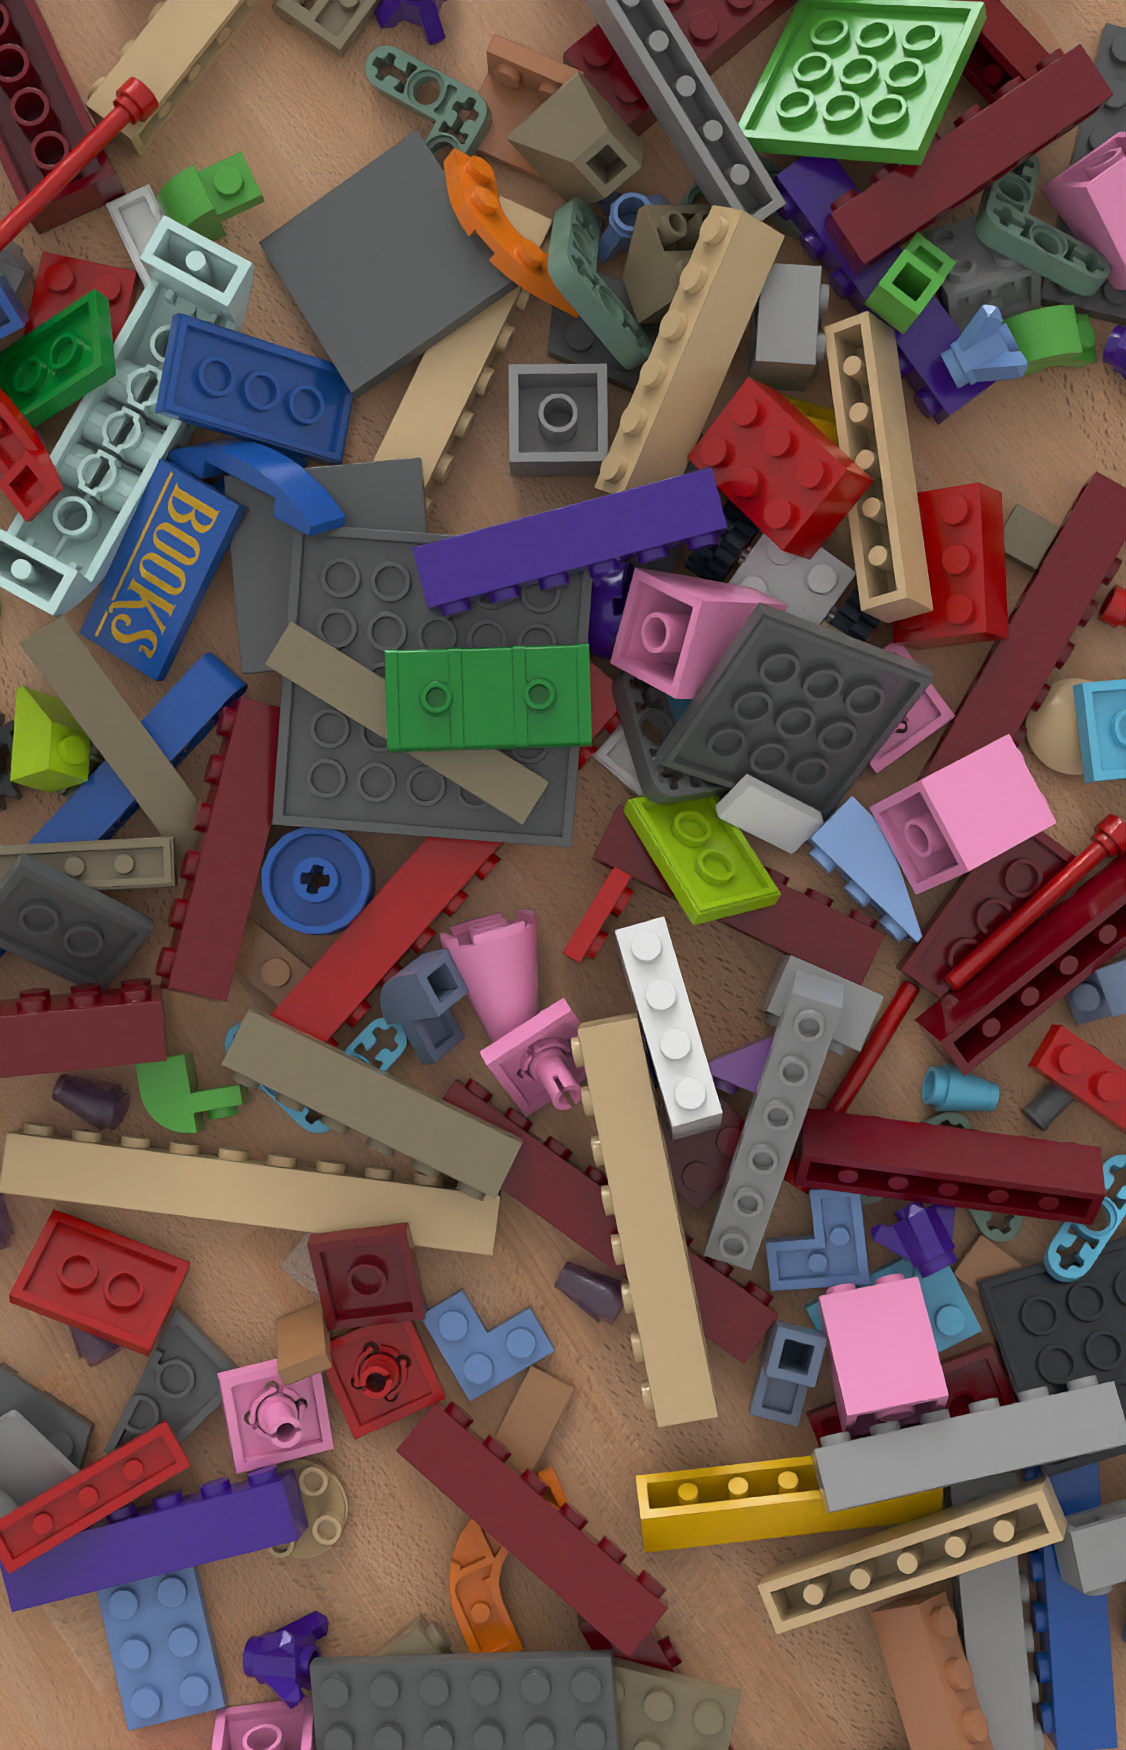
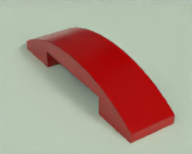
(26, 467)

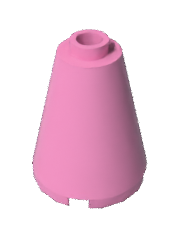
(498, 968)

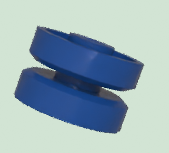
(290, 875)

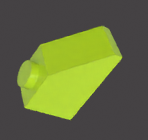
(47, 743)

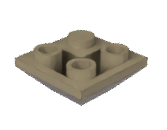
(579, 143)
(658, 254)

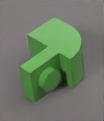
(210, 195)
(910, 283)
(1053, 338)
(173, 1095)

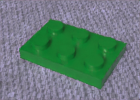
(60, 359)

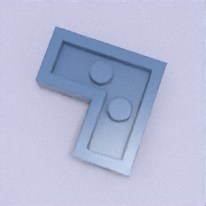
(829, 1256)
(480, 1355)

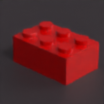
(780, 469)
(964, 569)

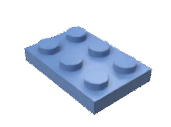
(162, 1648)

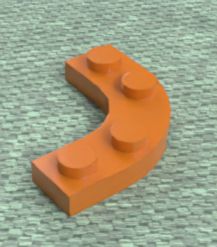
(479, 211)
(477, 1588)

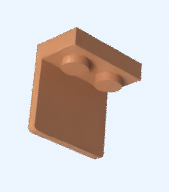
(514, 89)

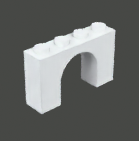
(669, 1028)

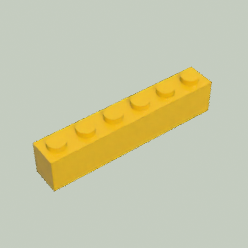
(754, 1504)

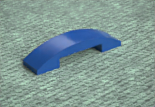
(297, 494)

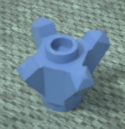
(622, 215)
(985, 351)

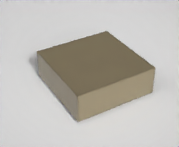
(1027, 537)

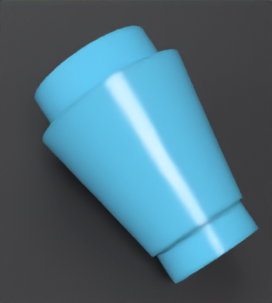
(951, 1091)

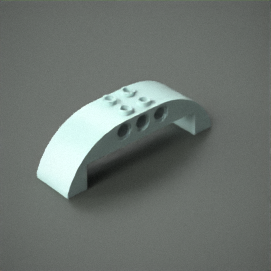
(114, 432)

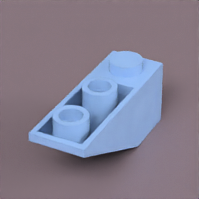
(862, 856)

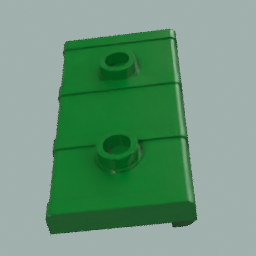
(488, 698)

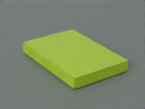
(702, 858)

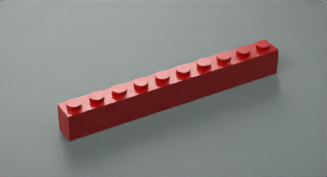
(404, 912)

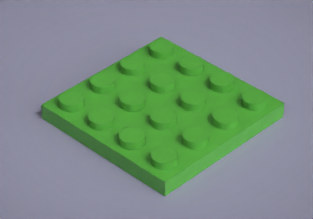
(862, 78)

